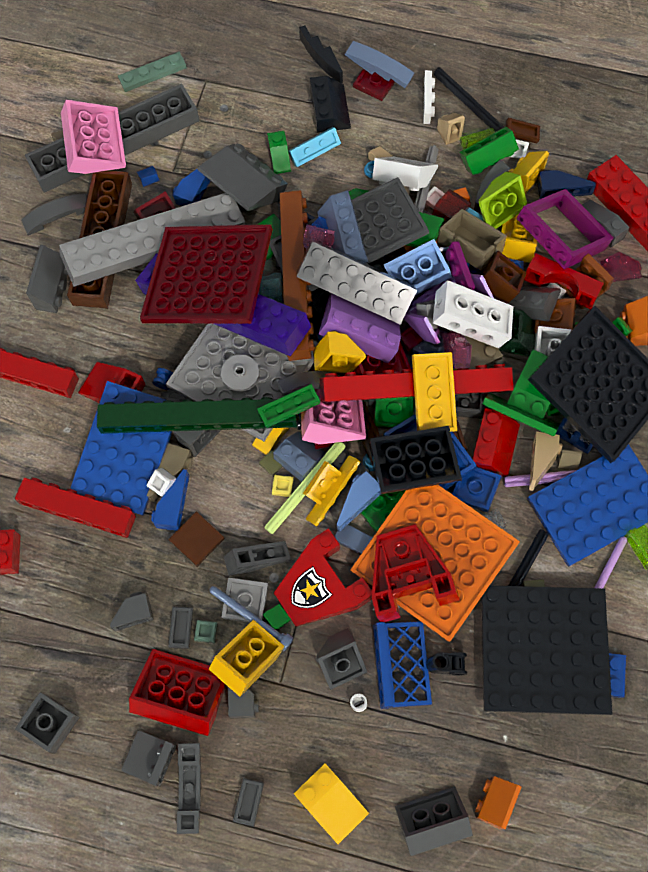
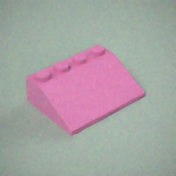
(92, 137)
(333, 422)

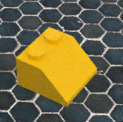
(529, 168)
(337, 354)

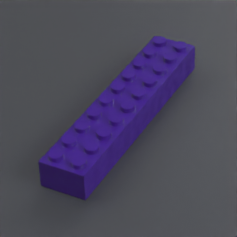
(272, 322)

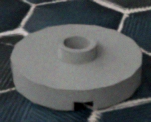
(243, 381)

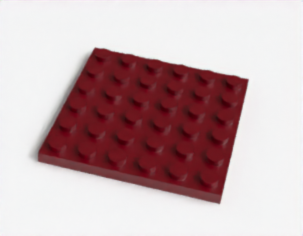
(207, 275)

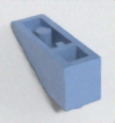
(360, 496)

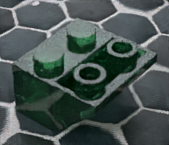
(523, 335)

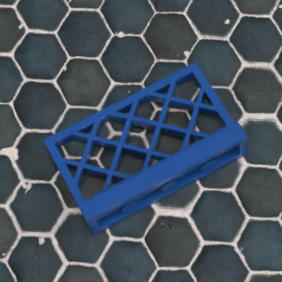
(385, 670)

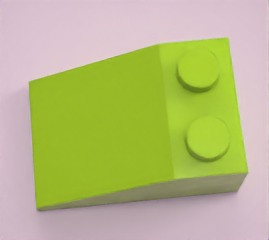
(502, 199)

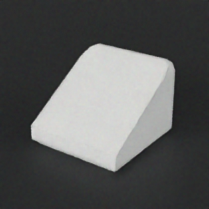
(523, 146)
(161, 481)

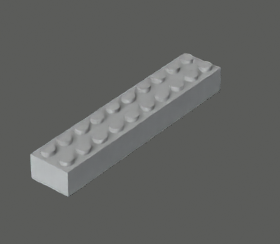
(140, 240)

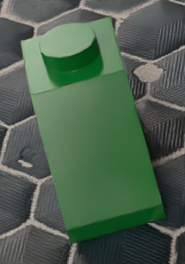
(279, 152)

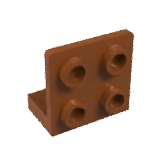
(593, 269)

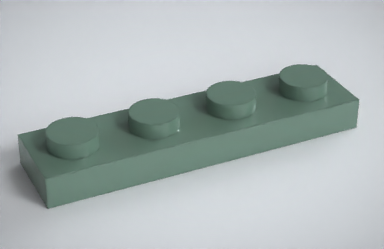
(152, 71)

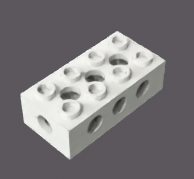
(473, 314)

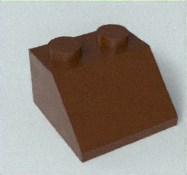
(503, 278)

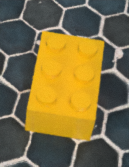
(246, 658)

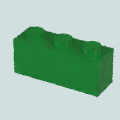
(489, 150)

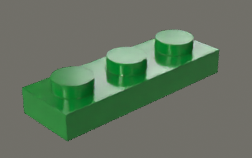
(288, 406)

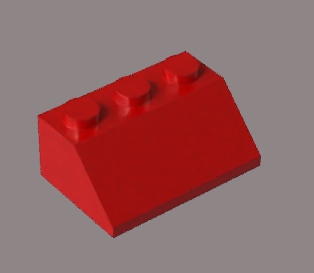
(495, 442)

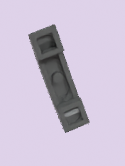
(54, 210)
(300, 380)
(189, 788)

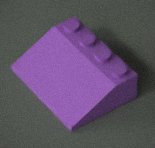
(368, 330)

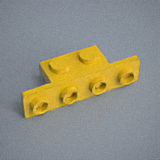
(327, 486)

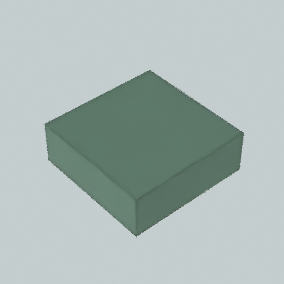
(205, 631)

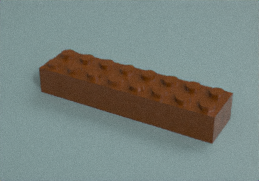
(104, 210)

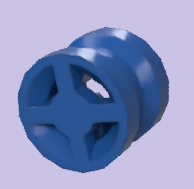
(162, 377)

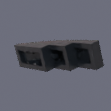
(322, 56)

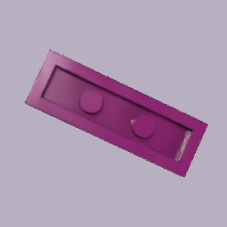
(458, 266)

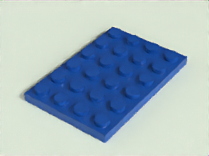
(120, 464)
(594, 505)

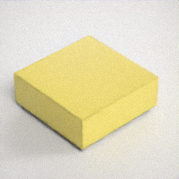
(282, 485)

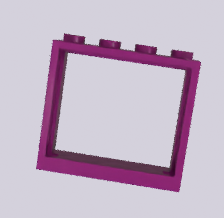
(578, 215)

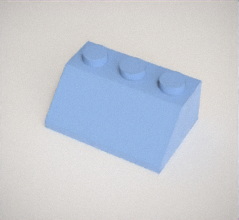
(420, 267)

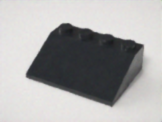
(414, 459)

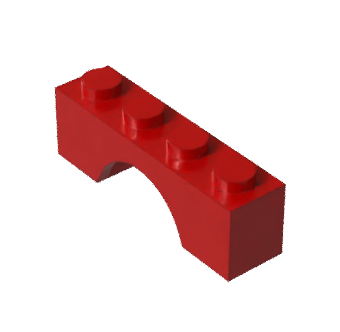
(583, 288)

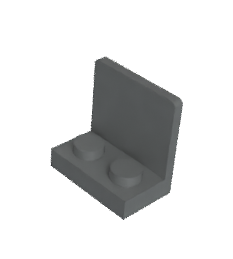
(149, 758)

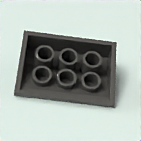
(243, 177)

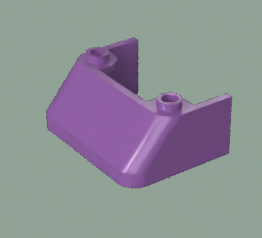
(421, 323)

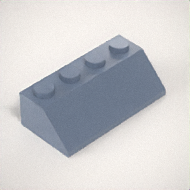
(342, 219)

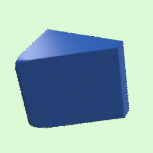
(148, 176)

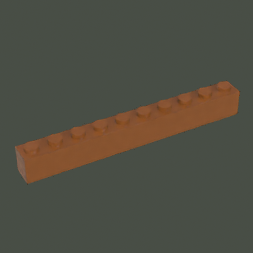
(295, 289)

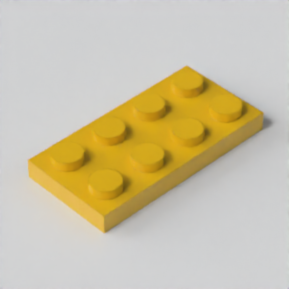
(434, 391)

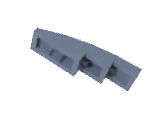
(377, 62)

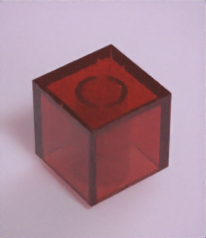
(450, 205)

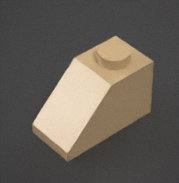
(451, 127)

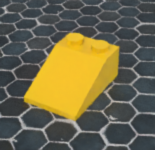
(519, 242)
(331, 803)

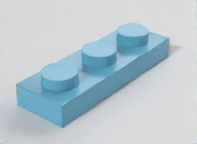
(314, 147)

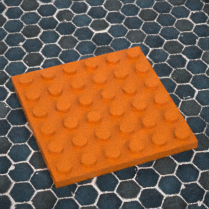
(462, 539)

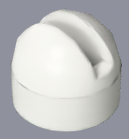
(357, 699)

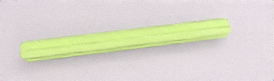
(296, 497)

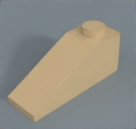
(543, 456)

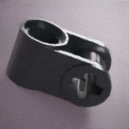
(451, 663)

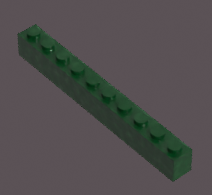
(185, 416)

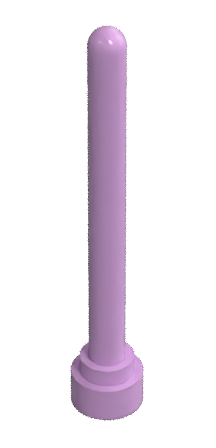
(611, 562)

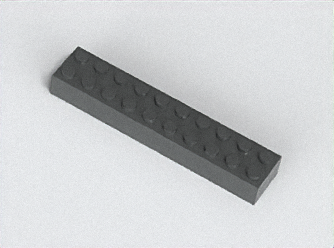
(139, 127)

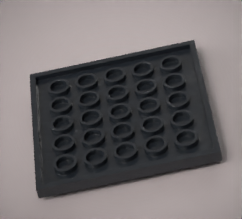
(597, 383)
(545, 650)

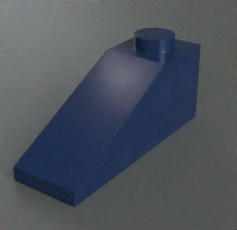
(554, 181)

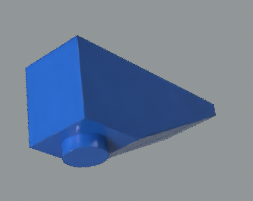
(190, 188)
(171, 506)

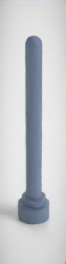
(284, 639)

